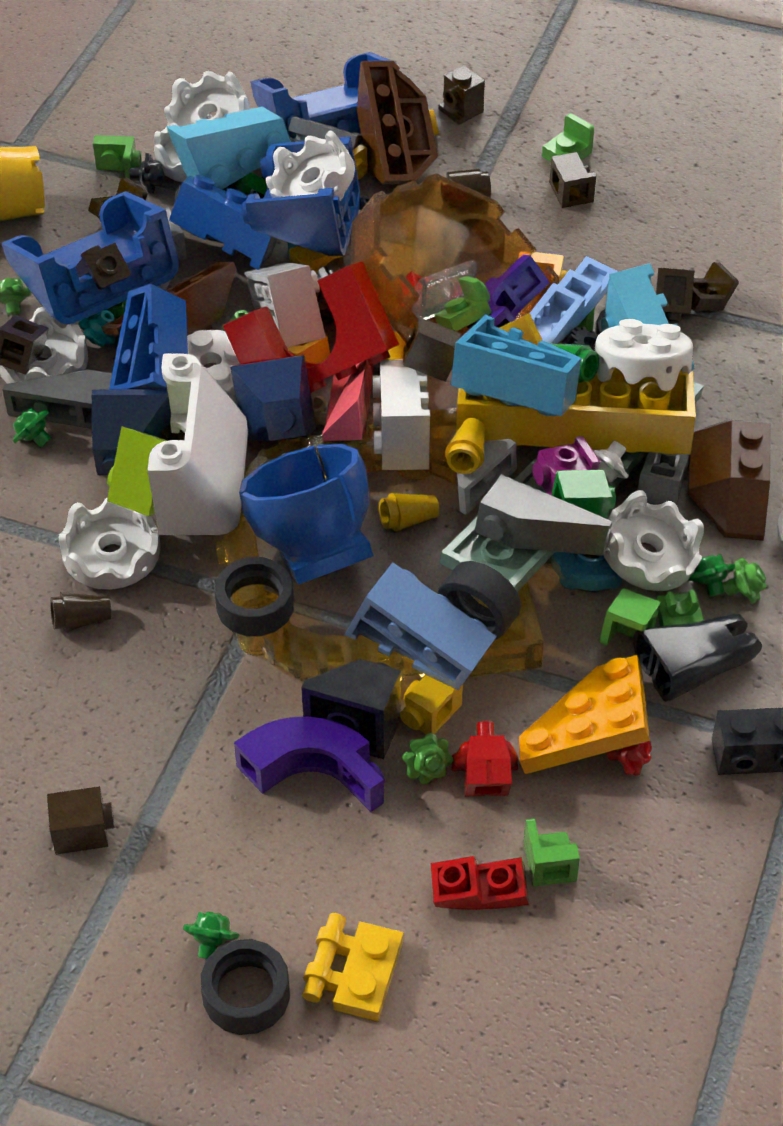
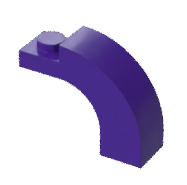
(514, 290)
(310, 745)

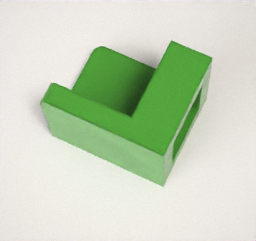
(629, 613)
(550, 856)

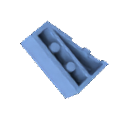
(421, 626)

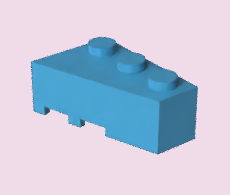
(515, 370)

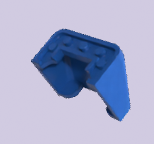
(329, 106)
(309, 220)
(142, 238)

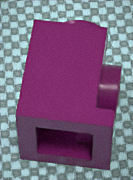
(566, 457)

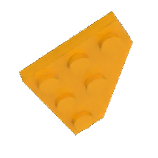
(591, 719)

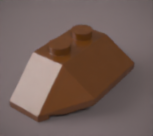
(394, 123)
(204, 297)
(732, 476)

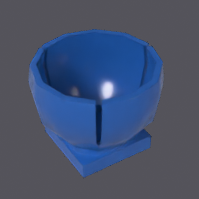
(307, 517)

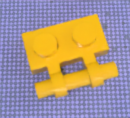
(367, 971)

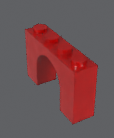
(360, 329)

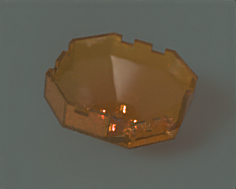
(427, 232)

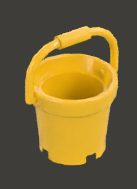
(20, 183)

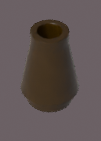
(78, 610)

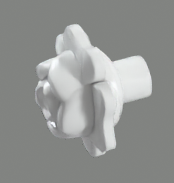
(611, 461)

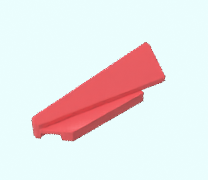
(349, 405)

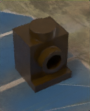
(462, 95)
(571, 180)
(21, 343)

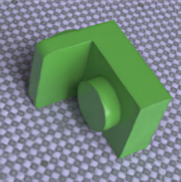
(576, 137)
(116, 153)
(466, 309)

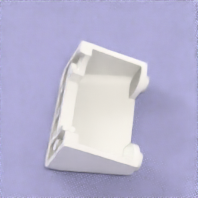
(199, 477)

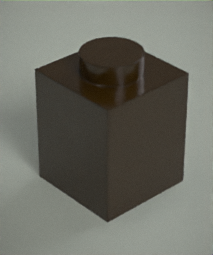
(431, 349)
(79, 820)

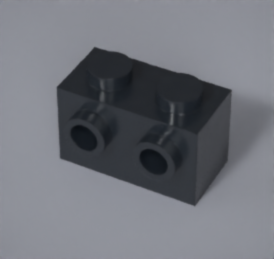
(748, 741)

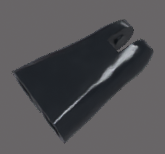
(694, 652)

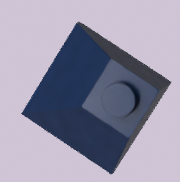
(275, 398)
(132, 408)

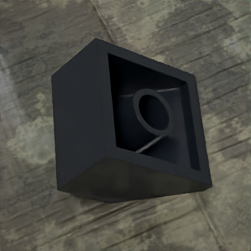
(360, 697)

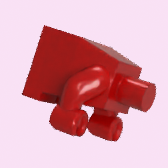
(486, 762)

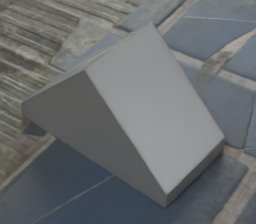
(499, 459)

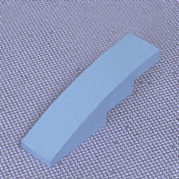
(571, 300)

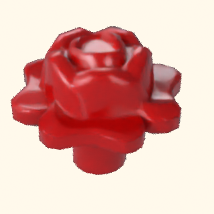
(632, 757)

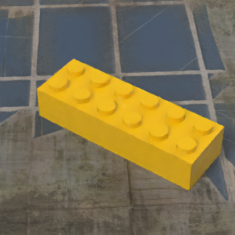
(603, 412)

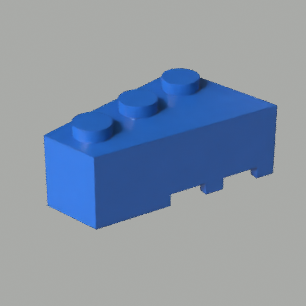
(218, 215)
(150, 327)

